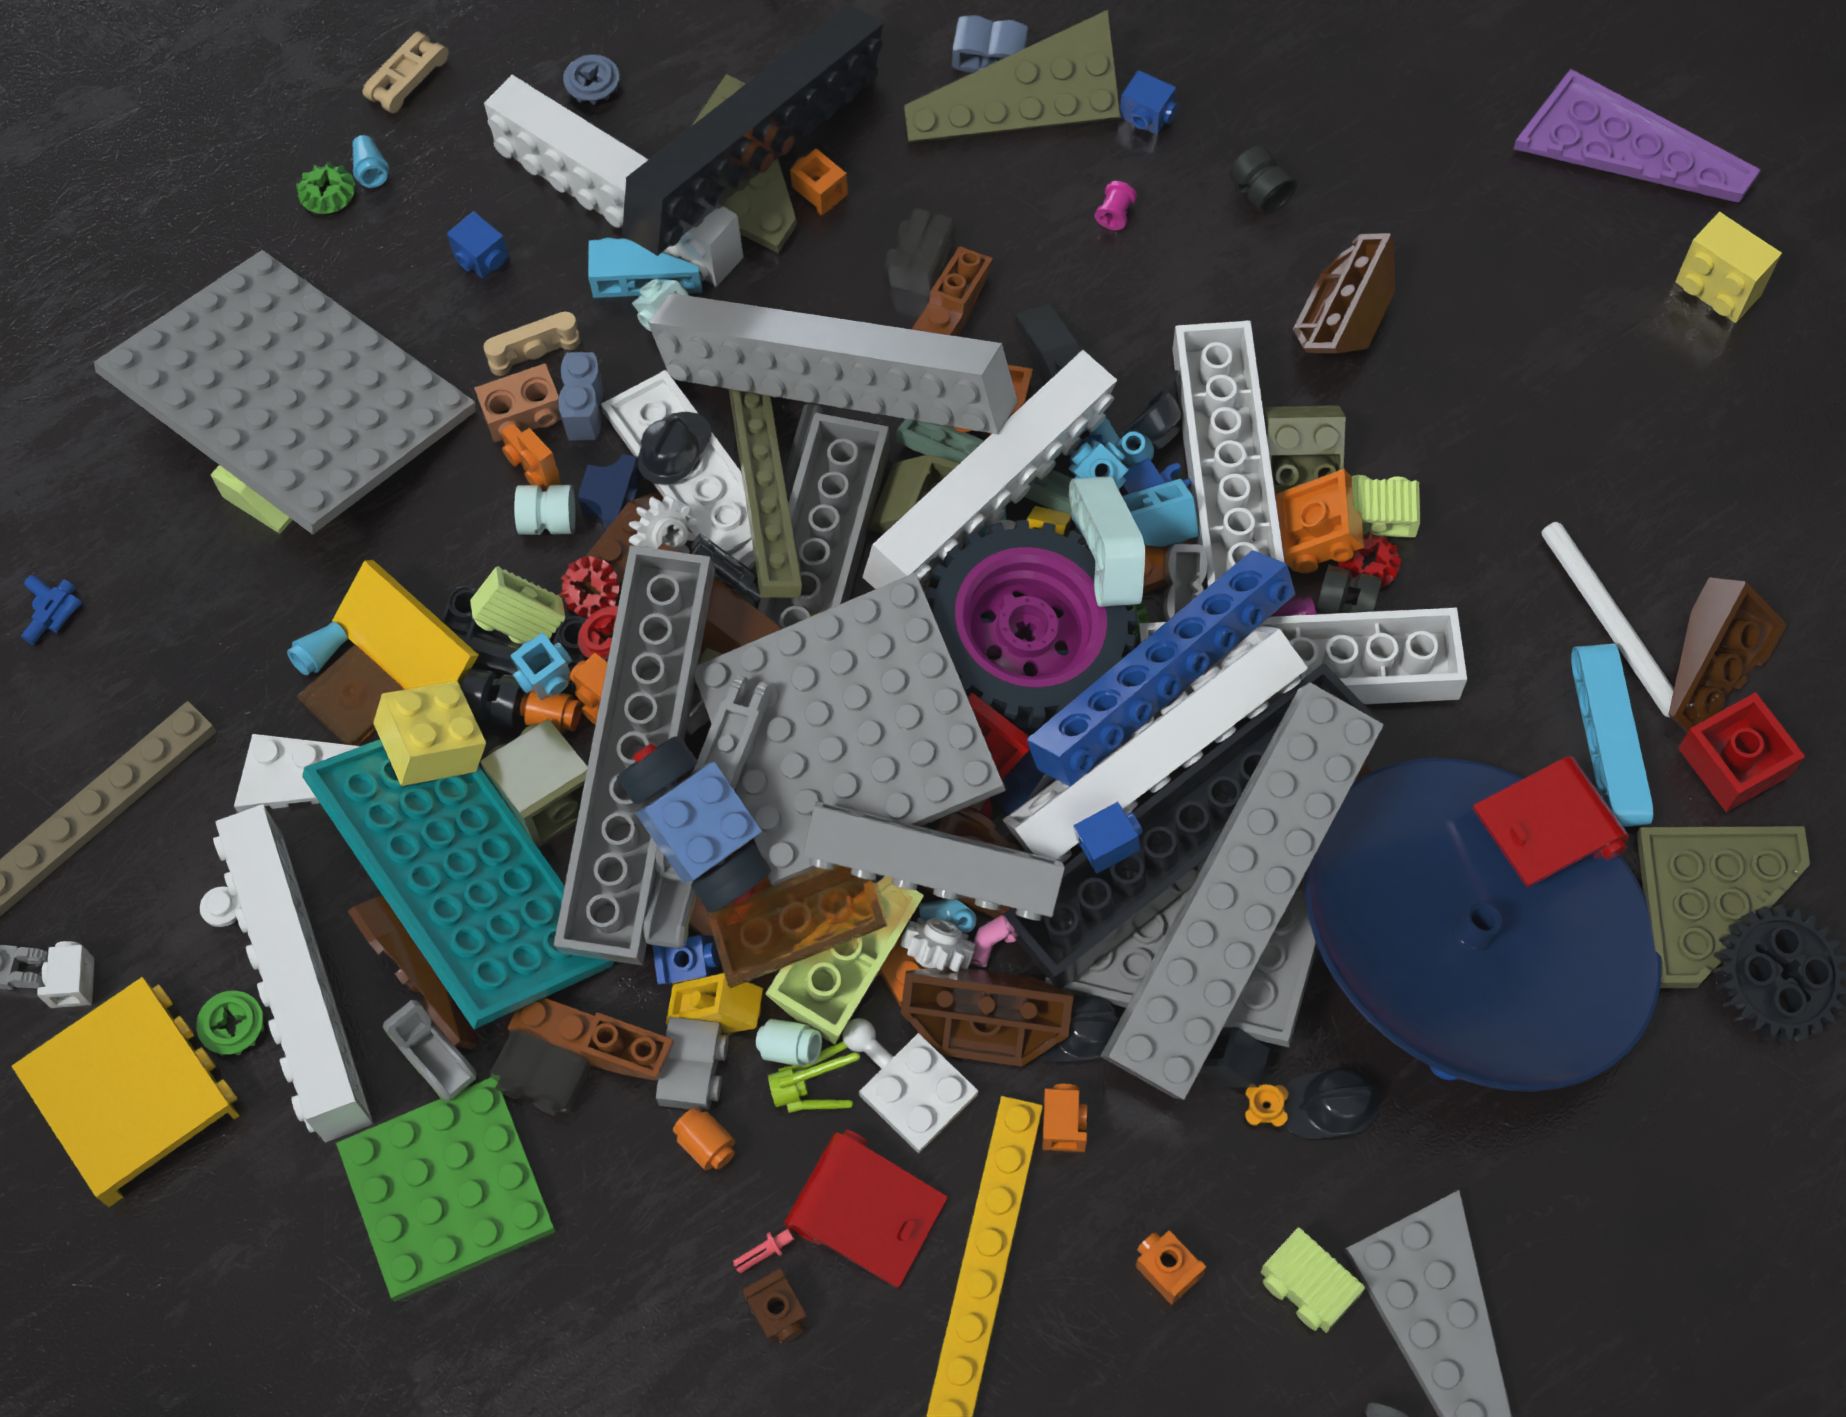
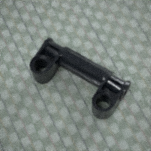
(495, 652)

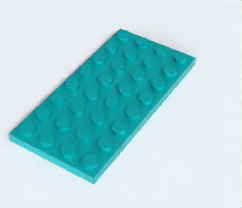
(456, 878)

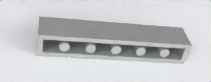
(933, 860)

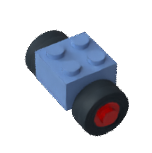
(696, 823)

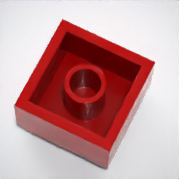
(1741, 752)

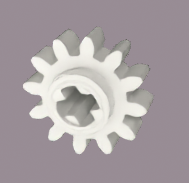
(663, 523)
(937, 944)

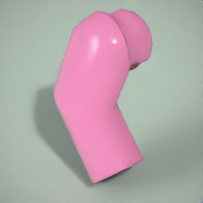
(986, 938)

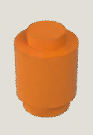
(559, 709)
(704, 1139)

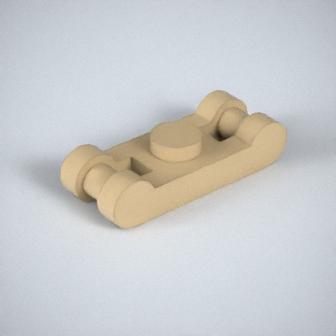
(404, 71)
(531, 341)

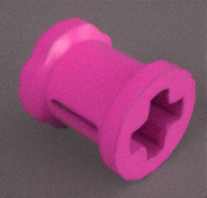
(1115, 206)

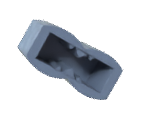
(984, 42)
(581, 396)

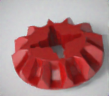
(1386, 557)
(602, 578)
(599, 623)

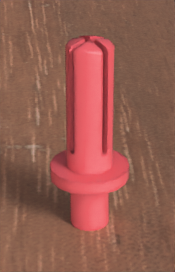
(772, 1245)

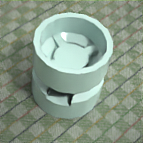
(545, 510)

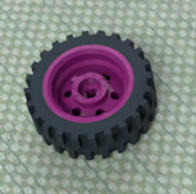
(1051, 574)

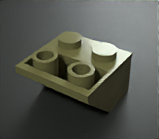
(1304, 443)
(906, 486)

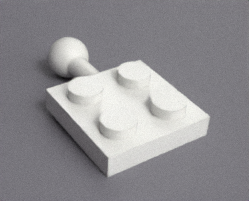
(914, 1089)

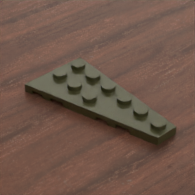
(1042, 86)

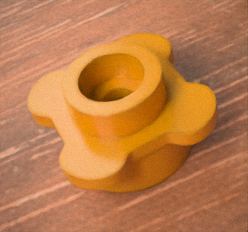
(1267, 1093)

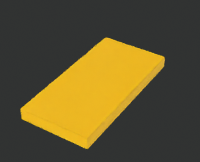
(401, 632)

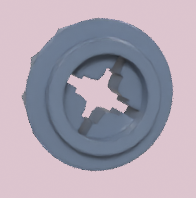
(587, 68)

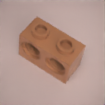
(517, 395)

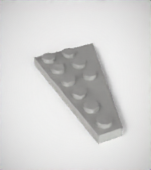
(1435, 1307)

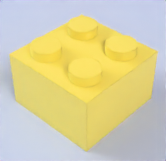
(1727, 267)
(429, 733)

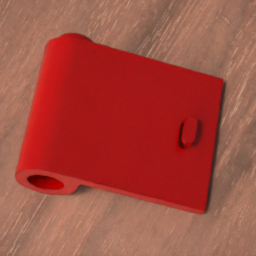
(1551, 822)
(860, 1205)

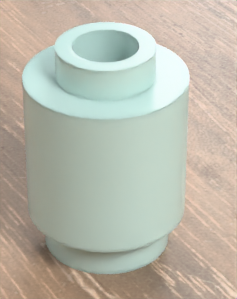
(788, 1042)

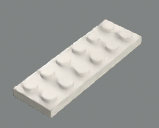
(713, 485)

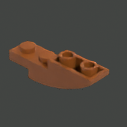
(955, 293)
(597, 1038)

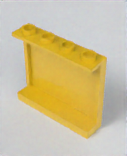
(124, 1087)

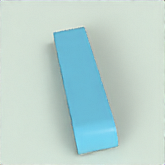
(1612, 733)

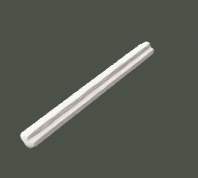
(1610, 615)

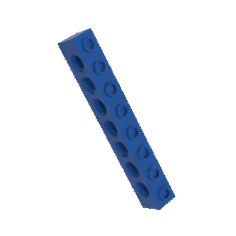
(1160, 667)

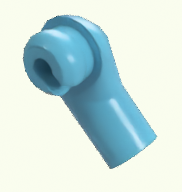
(950, 911)

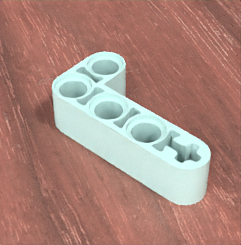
(1111, 538)

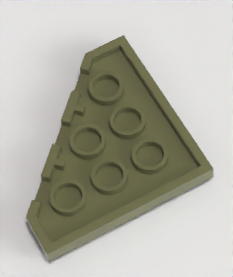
(764, 204)
(1705, 881)

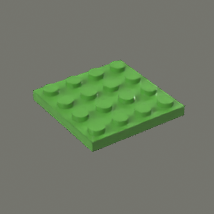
(444, 1189)

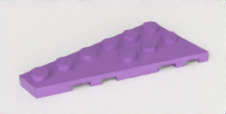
(1612, 134)

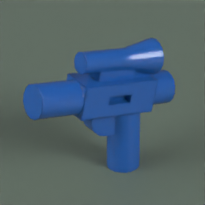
(50, 606)

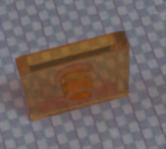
(349, 695)

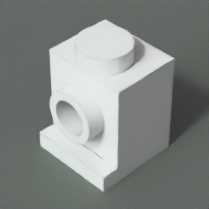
(67, 976)

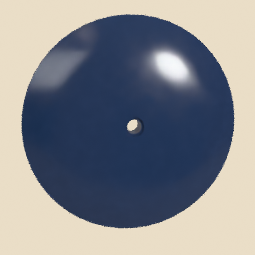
(1461, 955)

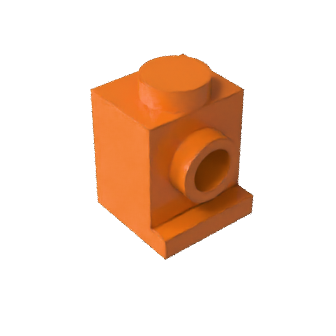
(819, 181)
(1063, 1119)
(1169, 1281)

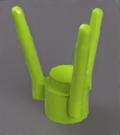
(790, 1084)

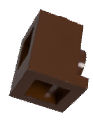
(780, 1326)

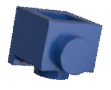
(672, 963)

